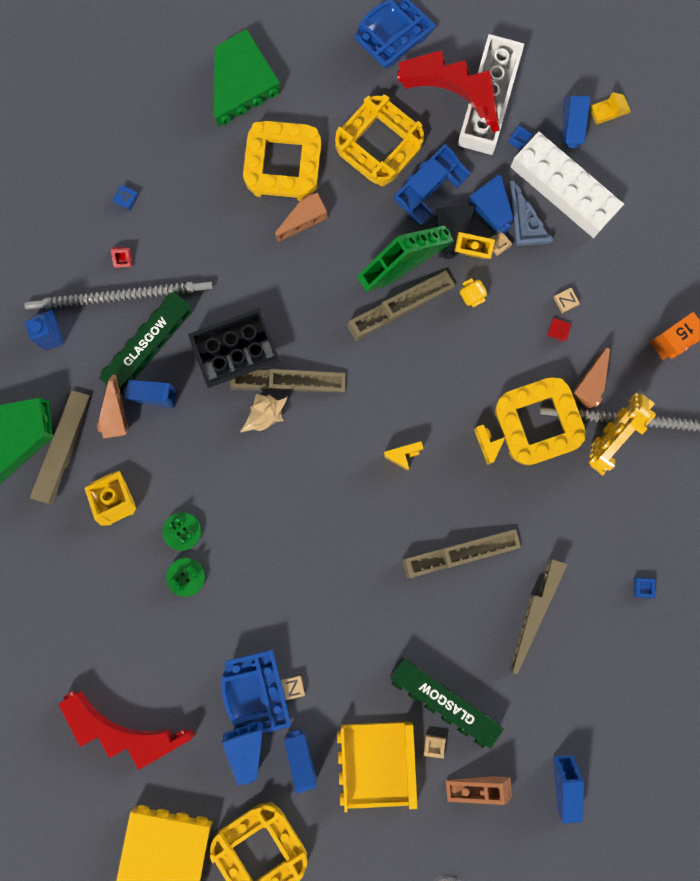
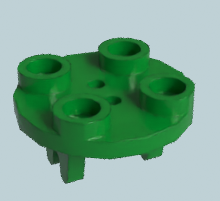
(186, 539)
(178, 583)

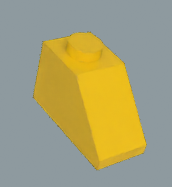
(474, 246)

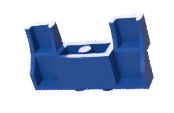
(427, 180)

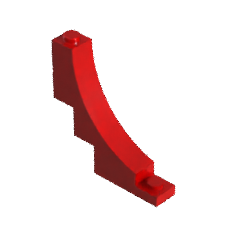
(433, 71)
(142, 745)

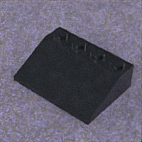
(234, 347)

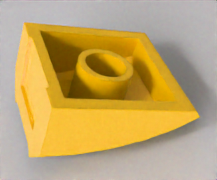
(110, 499)

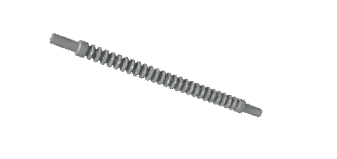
(48, 303)
(612, 417)

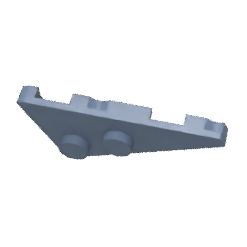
(527, 227)

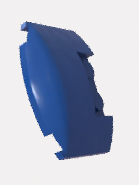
(393, 30)
(255, 692)

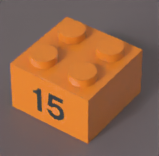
(678, 337)

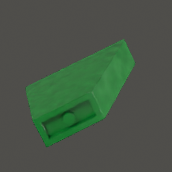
(241, 78)
(403, 256)
(23, 432)

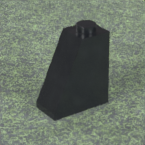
(455, 220)

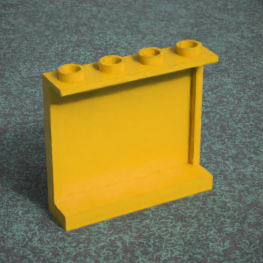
(377, 765)
(163, 846)

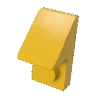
(610, 109)
(489, 449)
(398, 455)

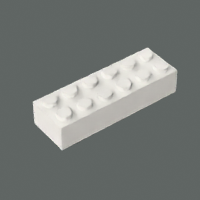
(502, 59)
(566, 184)

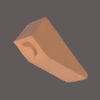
(305, 215)
(593, 383)
(112, 416)
(480, 790)

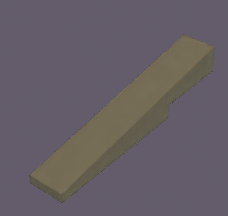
(400, 305)
(290, 381)
(60, 448)
(461, 553)
(536, 610)

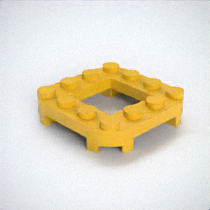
(395, 119)
(280, 185)
(566, 410)
(633, 418)
(260, 816)

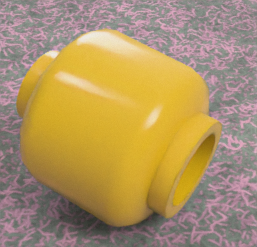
(473, 292)

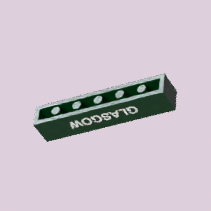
(147, 341)
(446, 702)

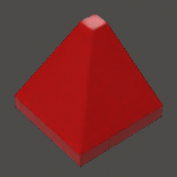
(121, 257)
(559, 330)

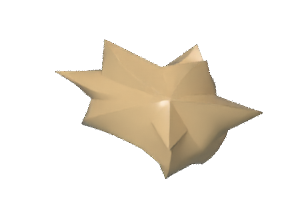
(264, 413)

